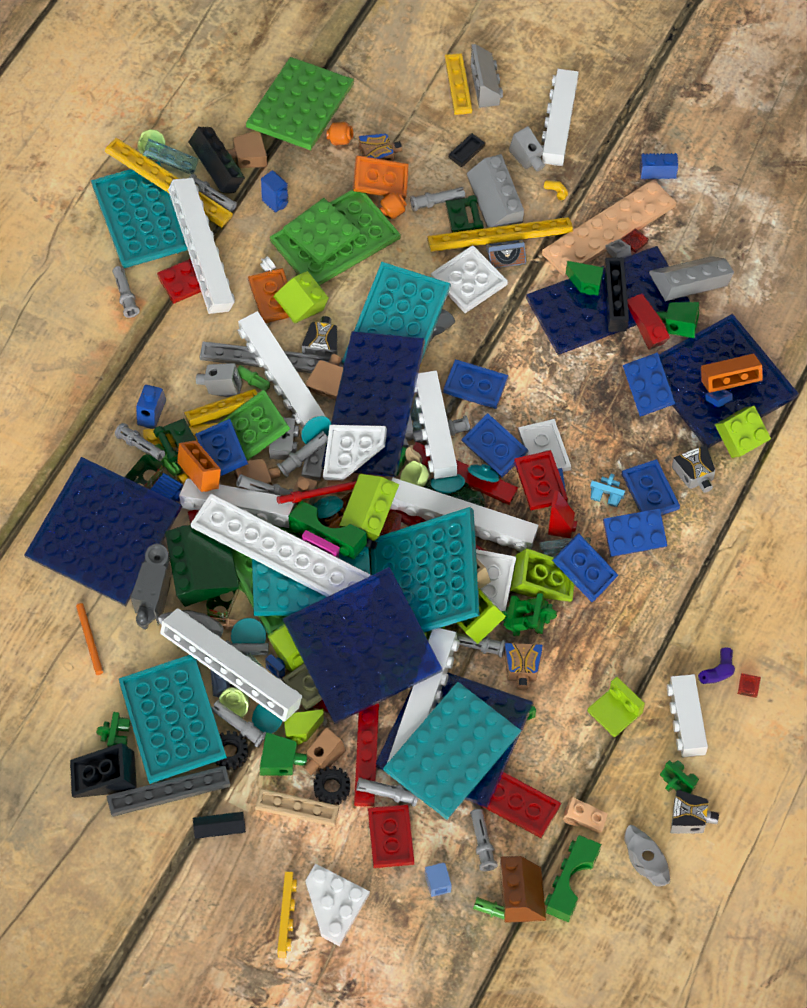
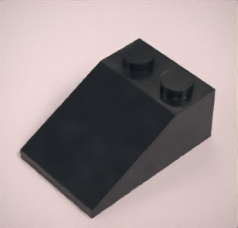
(103, 772)

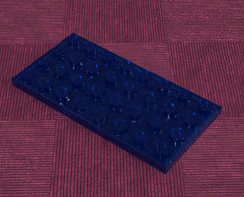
(579, 318)
(379, 391)

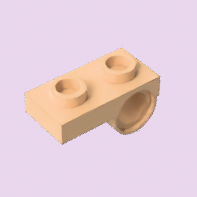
(583, 814)

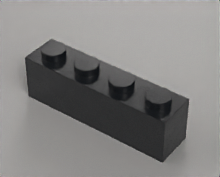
(216, 159)
(616, 294)

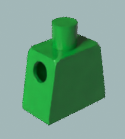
(681, 318)
(280, 756)

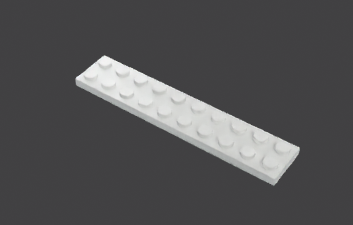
(275, 547)

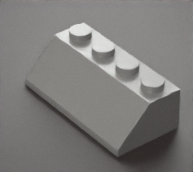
(495, 192)
(692, 277)

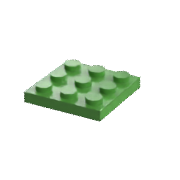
(321, 231)
(257, 424)

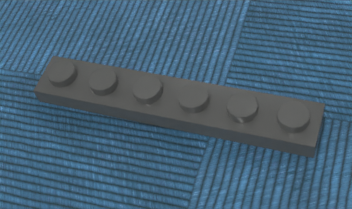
(168, 791)

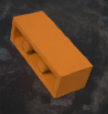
(731, 373)
(198, 466)

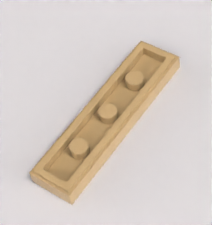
(297, 807)

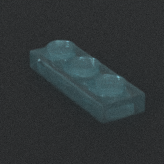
(170, 156)

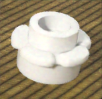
(267, 264)

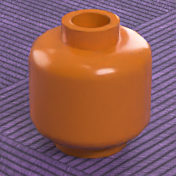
(340, 133)
(392, 205)

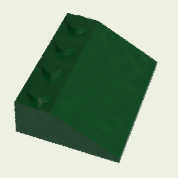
(200, 565)

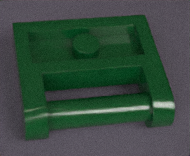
(458, 216)
(179, 432)

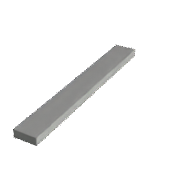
(241, 356)

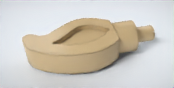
(412, 455)

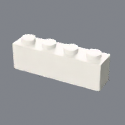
(688, 716)

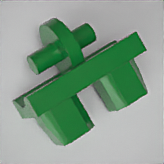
(542, 613)
(514, 615)
(118, 724)
(677, 779)

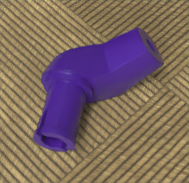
(722, 671)

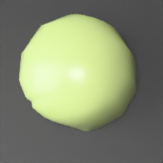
(149, 134)
(415, 473)
(235, 700)

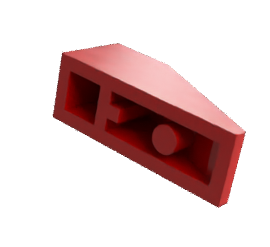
(648, 322)
(561, 517)

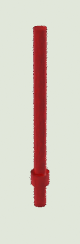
(297, 496)

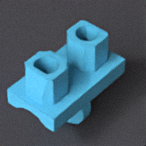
(615, 493)

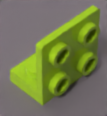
(617, 708)

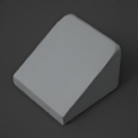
(618, 249)

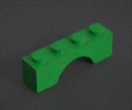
(348, 538)
(582, 856)

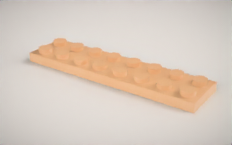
(614, 223)

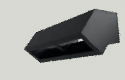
(219, 825)

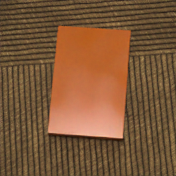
(380, 176)
(263, 289)

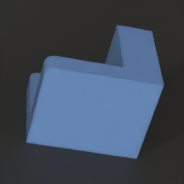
(438, 879)

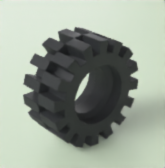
(240, 756)
(332, 774)

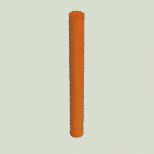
(89, 639)

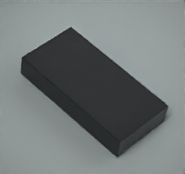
(466, 150)

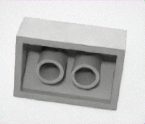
(485, 77)

